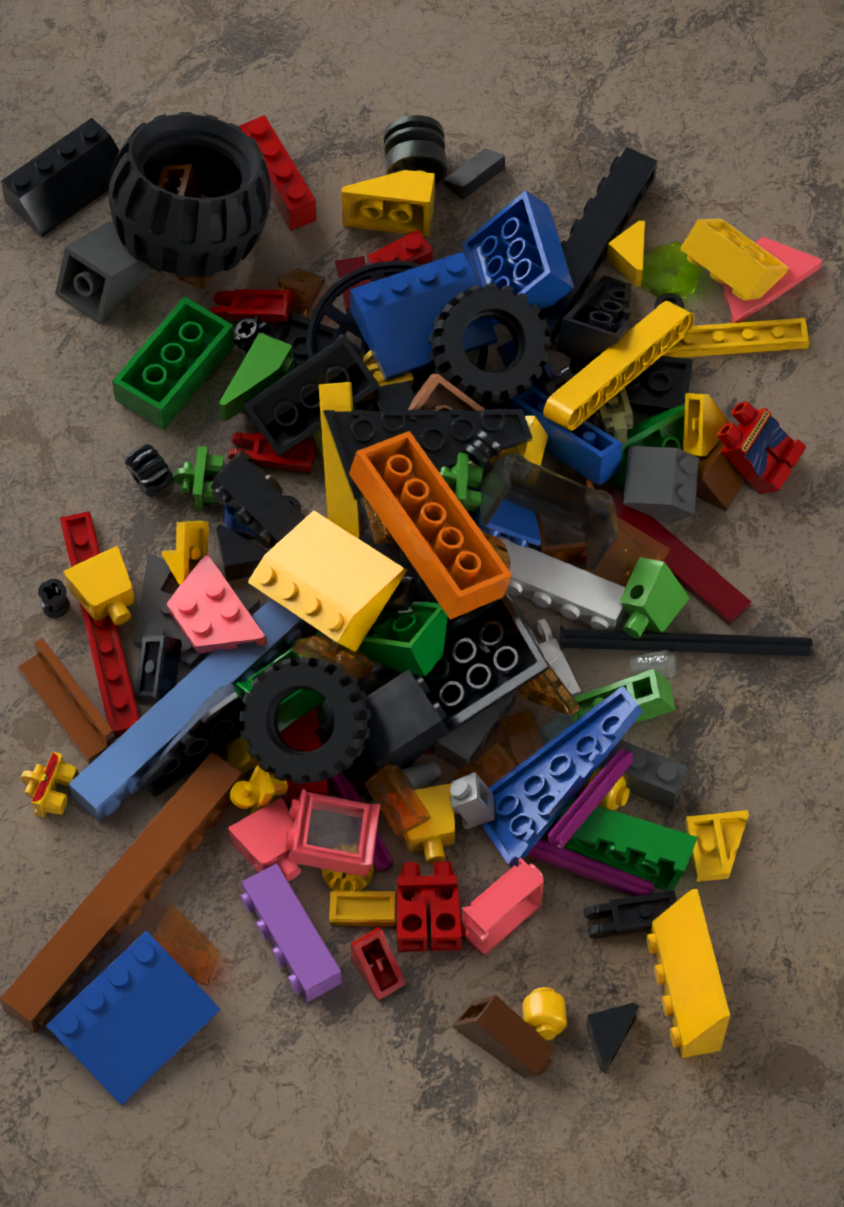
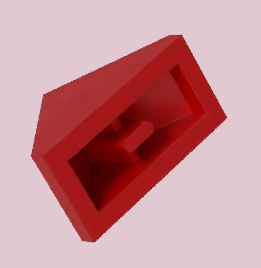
(376, 964)

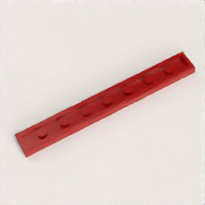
(102, 634)

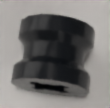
(482, 449)

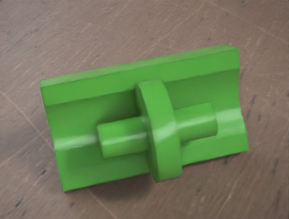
(188, 477)
(460, 477)

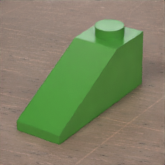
(261, 367)
(648, 690)

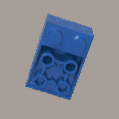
(510, 522)

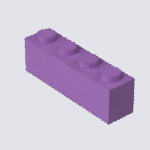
(291, 933)

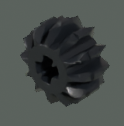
(149, 470)

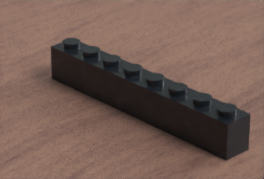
(601, 223)

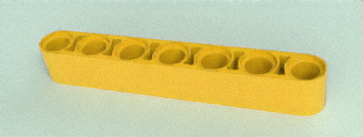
(618, 366)

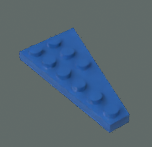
(548, 780)

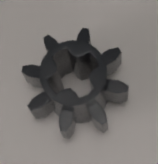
(248, 331)

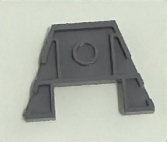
(155, 617)

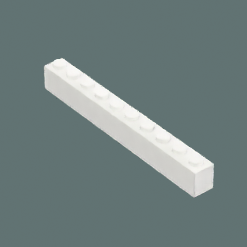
(557, 585)

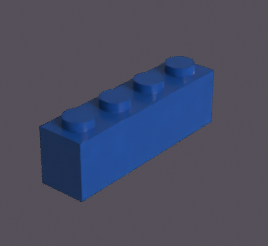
(583, 449)

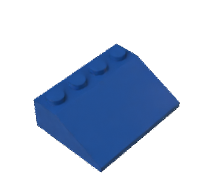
(521, 252)
(400, 312)
(133, 1017)

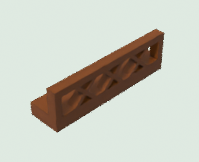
(67, 702)

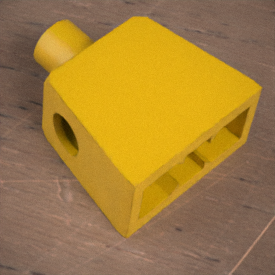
(102, 586)
(438, 830)

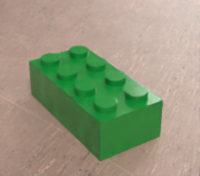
(173, 362)

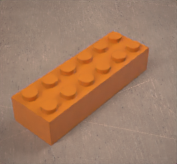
(430, 524)

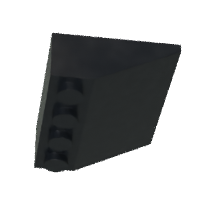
(484, 661)

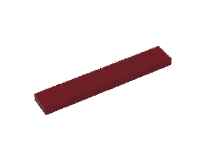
(687, 566)

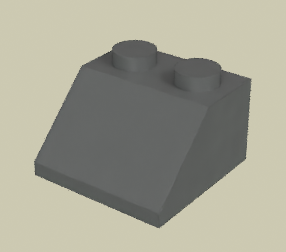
(661, 482)

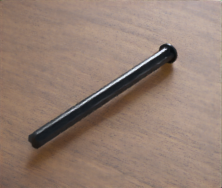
(686, 642)

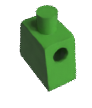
(651, 597)

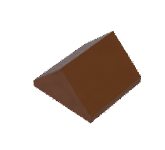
(718, 479)

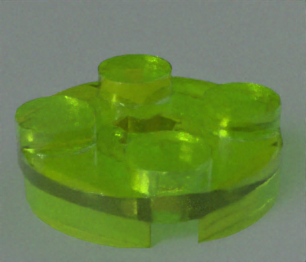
(665, 257)

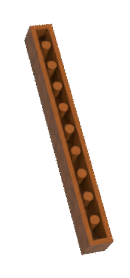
(121, 894)

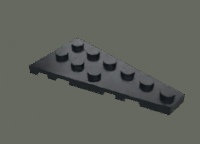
(437, 432)

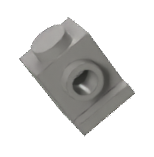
(472, 800)

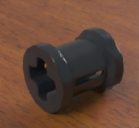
(50, 597)

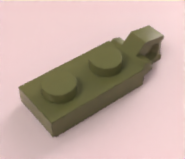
(617, 416)

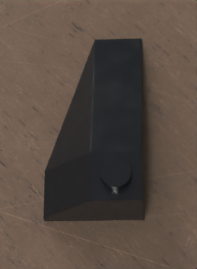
(596, 320)
(207, 731)

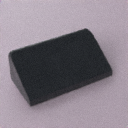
(475, 173)
(157, 667)

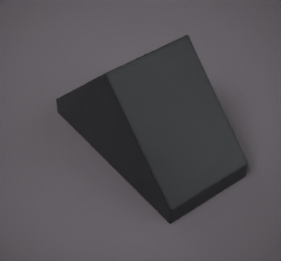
(237, 554)
(609, 1030)

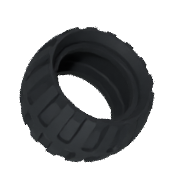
(181, 231)

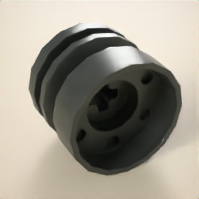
(416, 145)

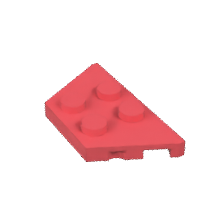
(800, 267)
(212, 612)

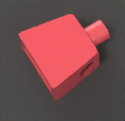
(263, 837)

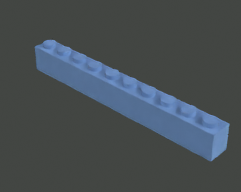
(126, 761)

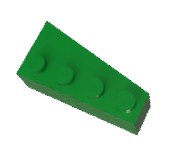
(633, 846)

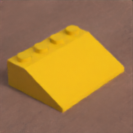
(328, 579)
(689, 977)

